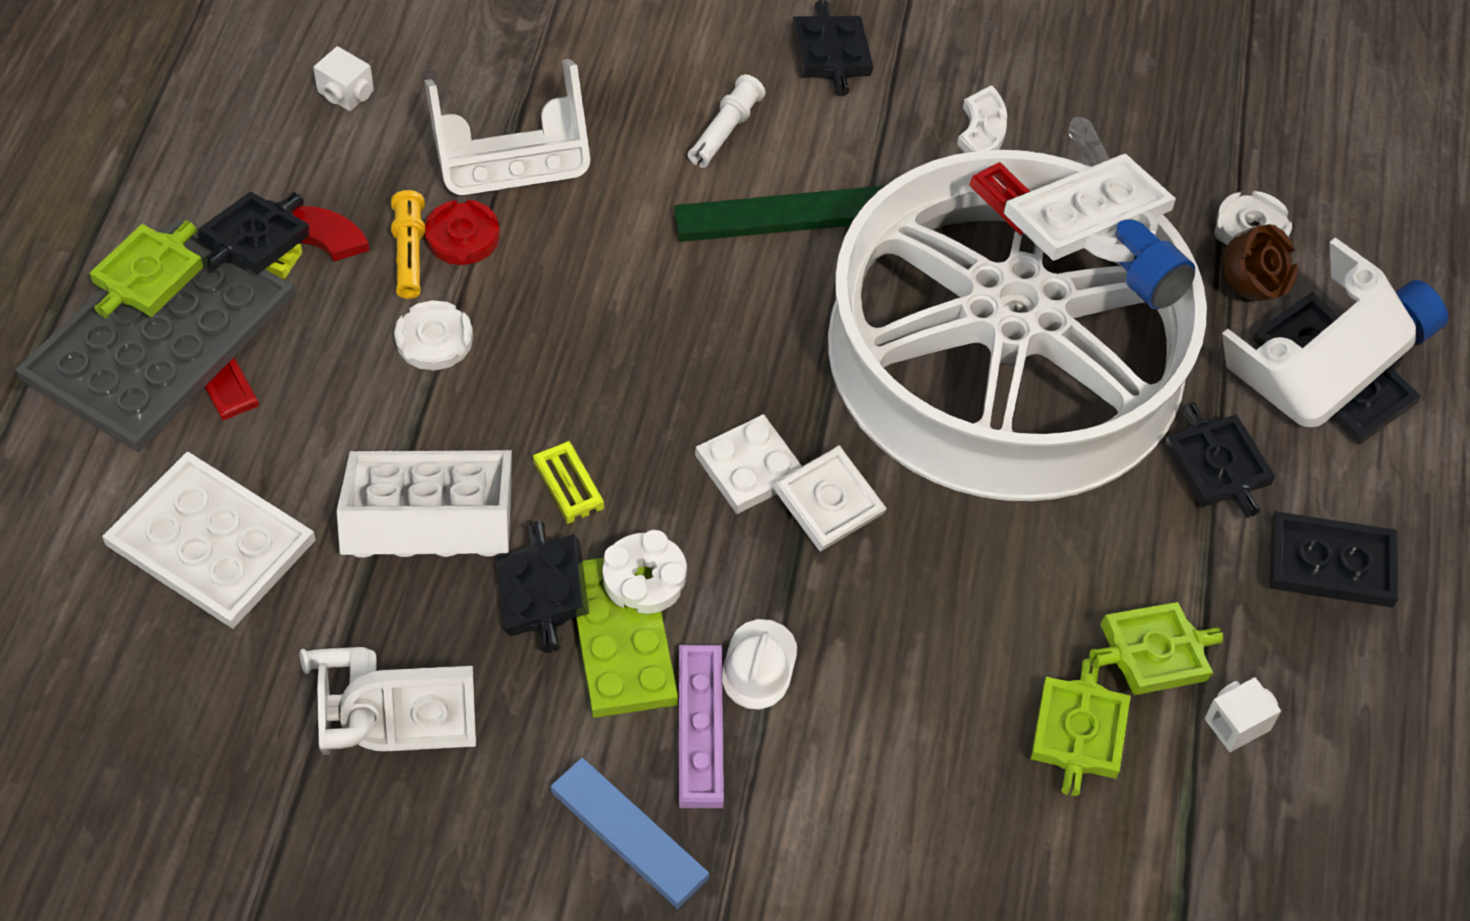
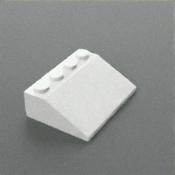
(425, 503)

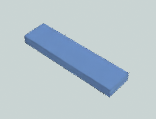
(630, 833)

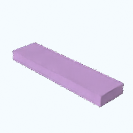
(700, 727)

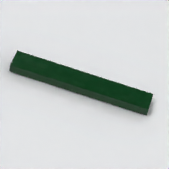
(770, 213)

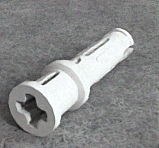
(733, 111)

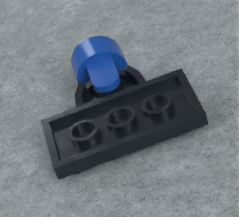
(1389, 393)

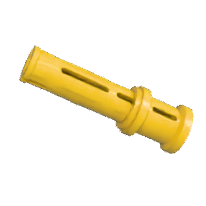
(408, 278)

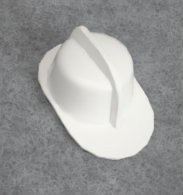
(759, 664)

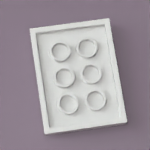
(209, 539)

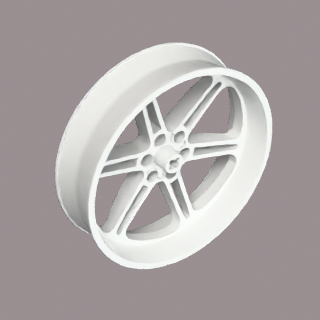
(1015, 313)

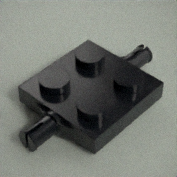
(832, 47)
(253, 232)
(1219, 460)
(542, 586)

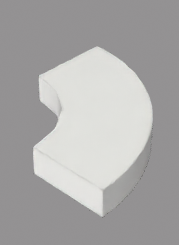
(987, 121)

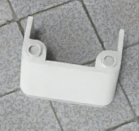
(513, 159)
(1342, 359)

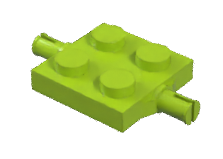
(146, 270)
(1156, 648)
(1081, 727)

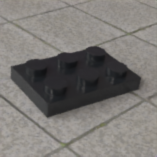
(1334, 559)

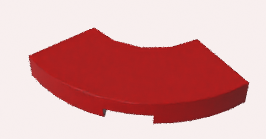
(332, 232)

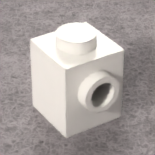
(343, 78)
(1242, 713)

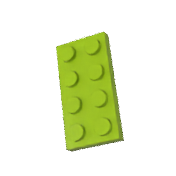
(623, 652)

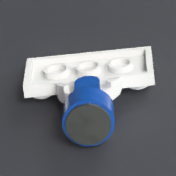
(1113, 217)

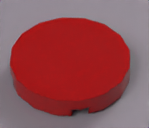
(462, 232)

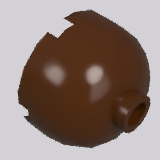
(1260, 263)

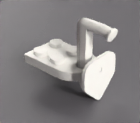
(392, 706)

